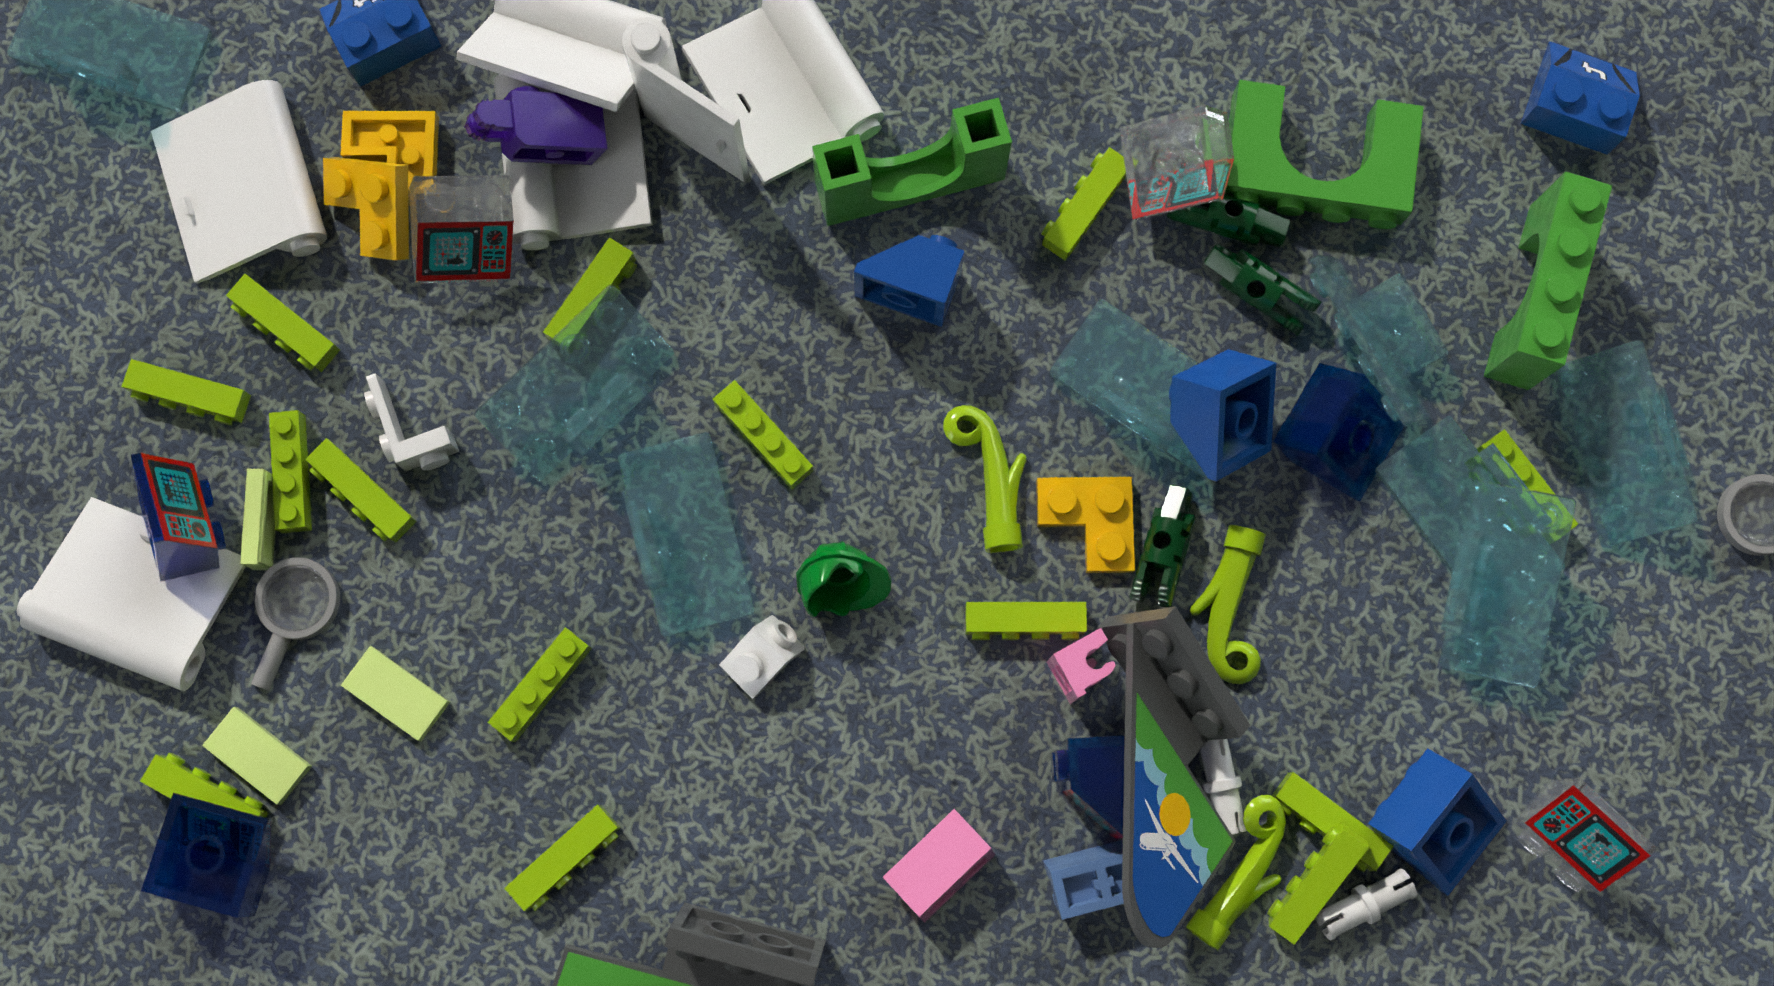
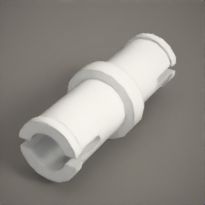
(1223, 783)
(1366, 904)

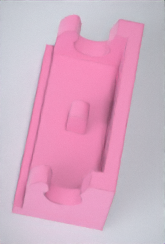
(1074, 671)
(939, 865)

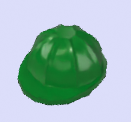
(841, 580)

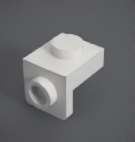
(762, 655)

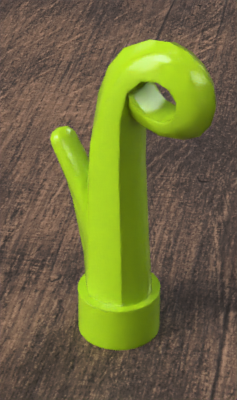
(1001, 484)
(1225, 593)
(1247, 879)

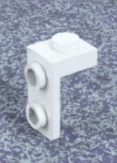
(425, 450)

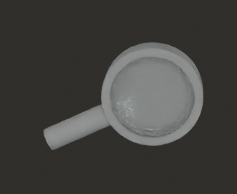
(1747, 514)
(295, 603)

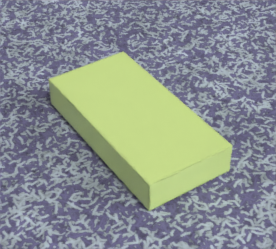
(258, 521)
(395, 693)
(257, 755)

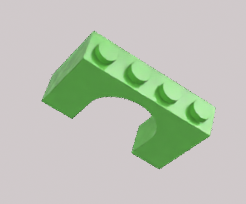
(966, 157)
(1377, 192)
(1564, 234)

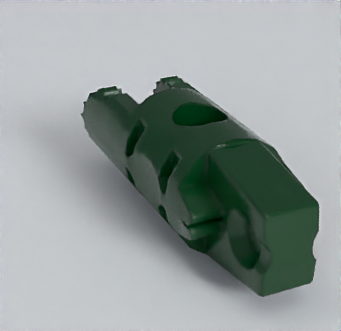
(1236, 220)
(1243, 269)
(1167, 524)

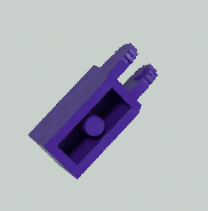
(541, 127)

